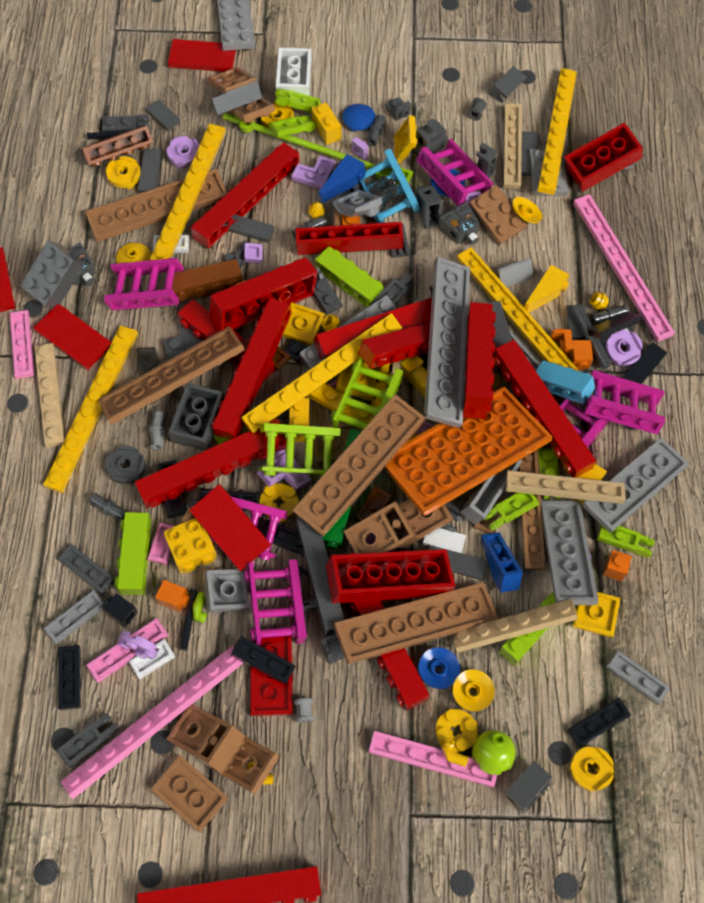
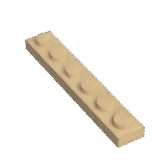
(512, 146)
(49, 395)
(565, 487)
(515, 625)

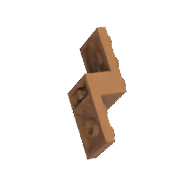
(233, 79)
(395, 527)
(223, 748)

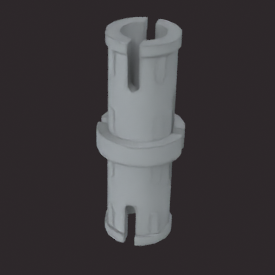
(157, 430)

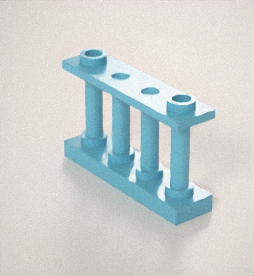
(403, 187)

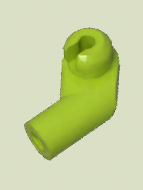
(197, 608)

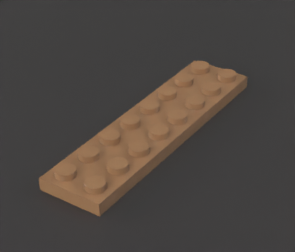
(148, 207)
(170, 375)
(358, 465)
(414, 622)

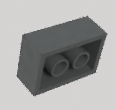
(52, 274)
(194, 417)

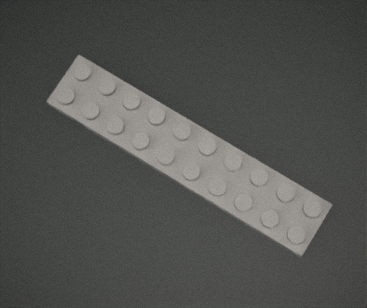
(447, 343)

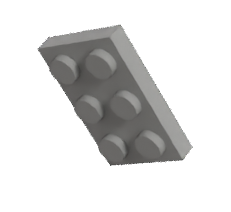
(536, 161)

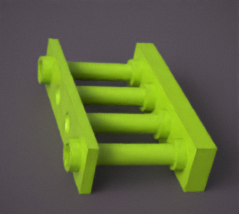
(393, 380)
(290, 431)

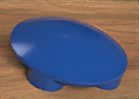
(358, 117)

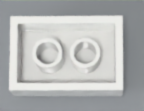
(294, 69)

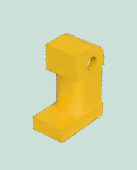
(415, 373)

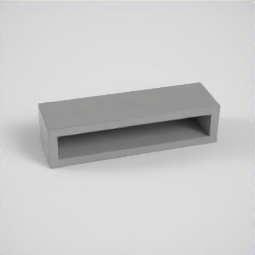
(486, 495)

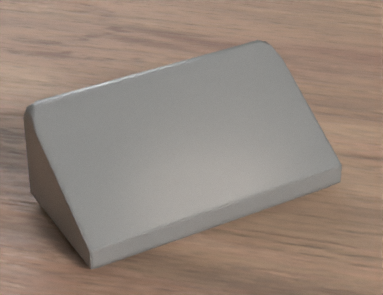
(516, 272)

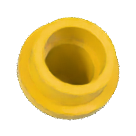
(316, 210)
(599, 300)
(330, 322)

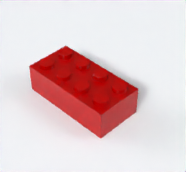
(603, 157)

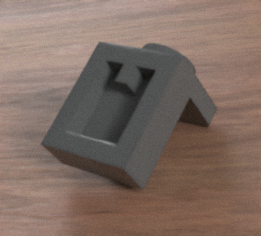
(398, 108)

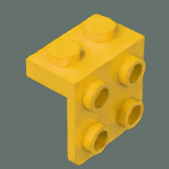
(190, 545)

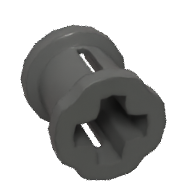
(475, 111)

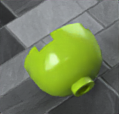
(494, 751)

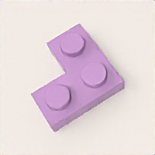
(316, 176)
(296, 481)

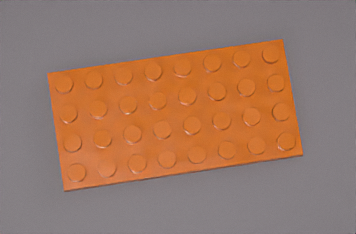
(454, 459)

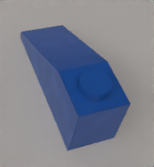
(343, 178)
(502, 563)

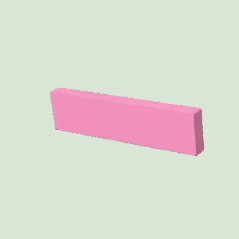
(22, 344)
(118, 657)

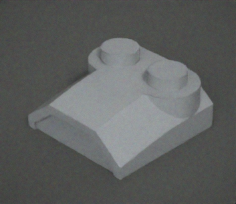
(358, 204)
(225, 590)

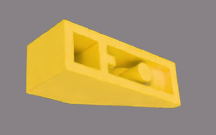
(548, 288)

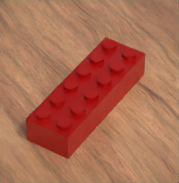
(245, 301)
(479, 361)
(389, 575)

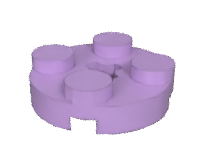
(175, 153)
(633, 349)
(141, 646)

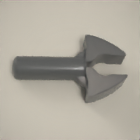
(237, 255)

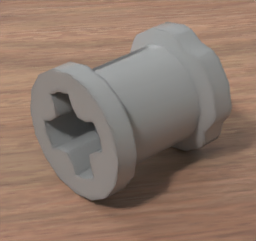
(304, 710)

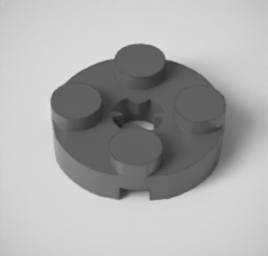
(131, 473)

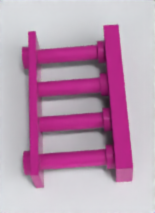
(445, 180)
(147, 298)
(624, 414)
(595, 424)
(256, 510)
(292, 591)

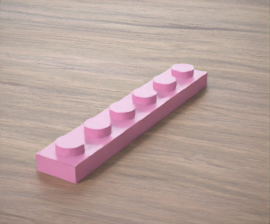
(427, 758)

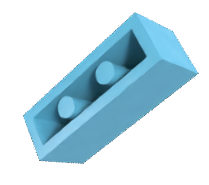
(566, 382)

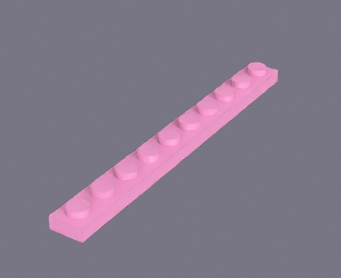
(624, 268)
(150, 723)

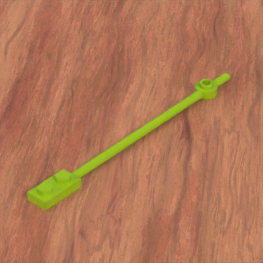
(249, 127)

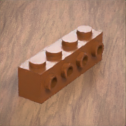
(116, 145)
(206, 279)

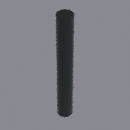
(102, 135)
(188, 621)

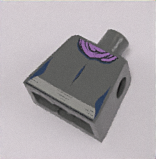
(429, 199)

